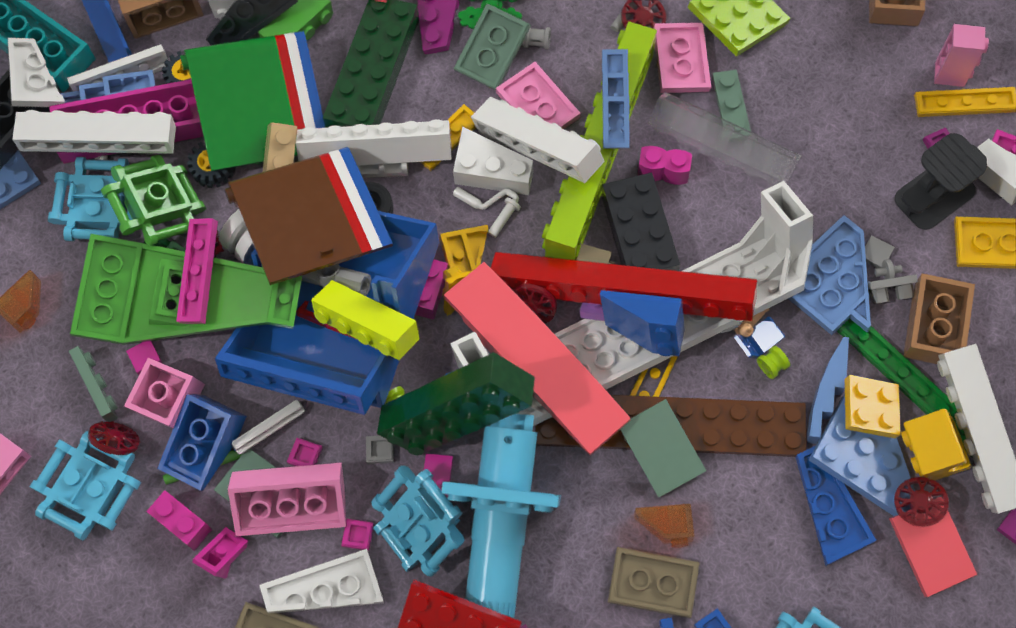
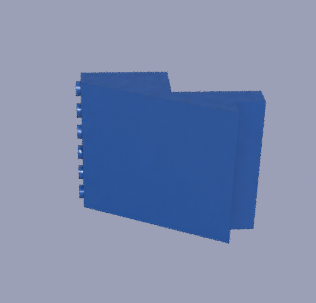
(324, 363)

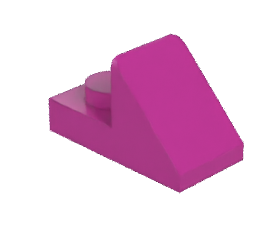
(221, 553)

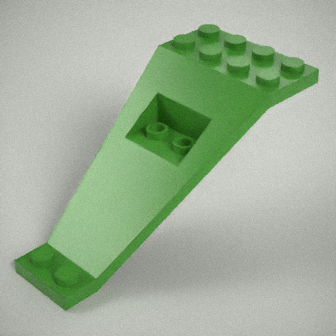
(130, 284)

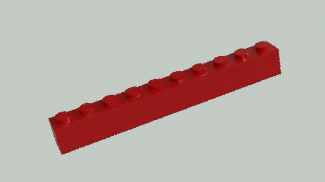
(584, 280)

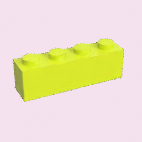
(365, 320)

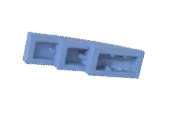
(112, 85)
(615, 98)
(831, 384)

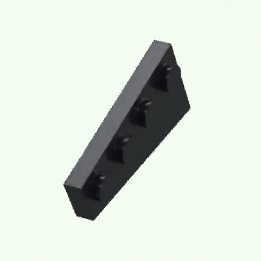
(246, 18)

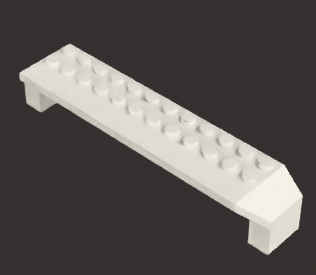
(772, 252)

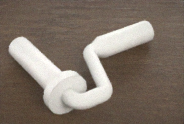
(511, 206)

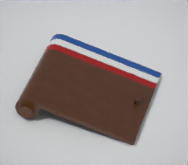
(309, 215)

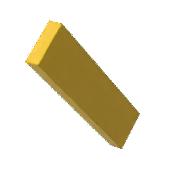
(965, 101)

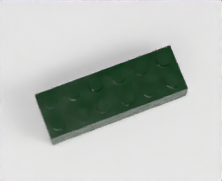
(372, 64)
(456, 404)

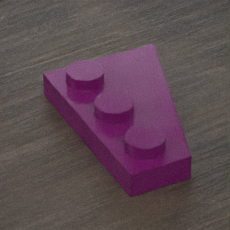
(436, 24)

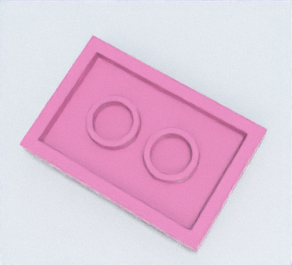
(682, 58)
(538, 96)

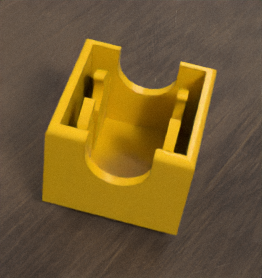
(935, 445)

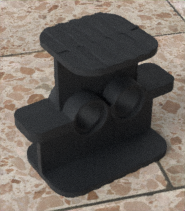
(945, 183)

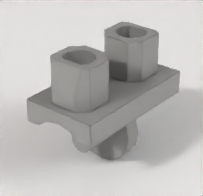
(903, 284)

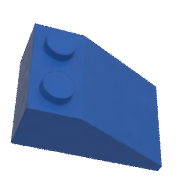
(646, 320)
(200, 440)

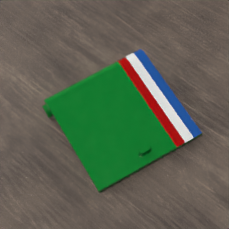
(246, 88)

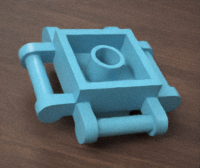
(85, 201)
(85, 488)
(418, 520)

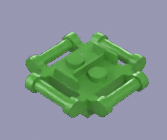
(153, 196)

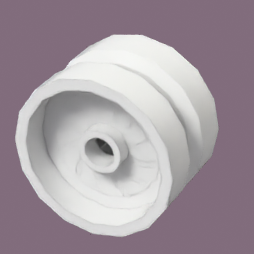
(236, 238)

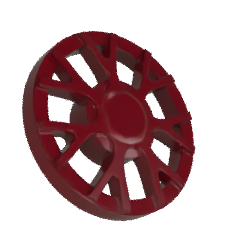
(643, 15)
(535, 303)
(113, 438)
(921, 501)

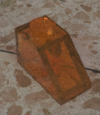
(22, 302)
(668, 523)

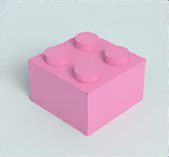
(161, 392)

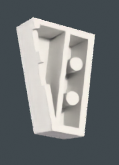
(491, 165)

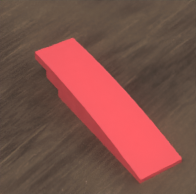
(523, 339)

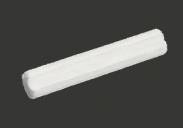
(268, 427)

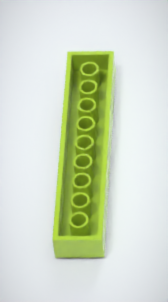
(579, 199)

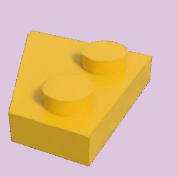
(464, 247)

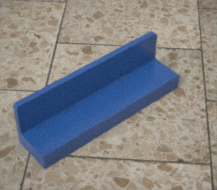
(107, 29)

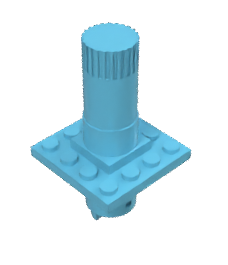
(501, 511)

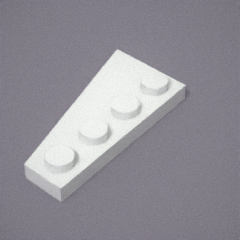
(327, 585)

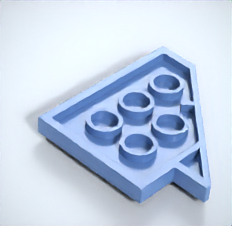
(837, 279)
(862, 461)

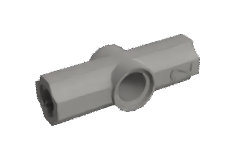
(350, 278)

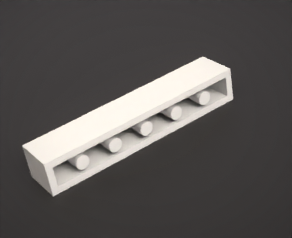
(94, 132)
(538, 139)
(380, 143)
(982, 426)

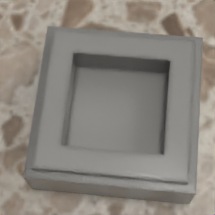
(877, 251)
(379, 450)

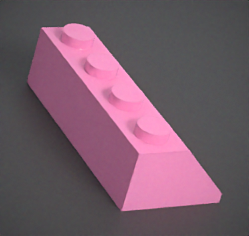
(287, 499)

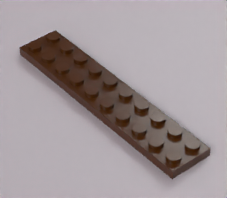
(710, 425)

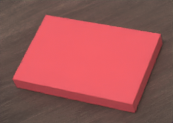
(934, 551)

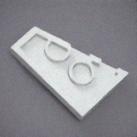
(29, 76)

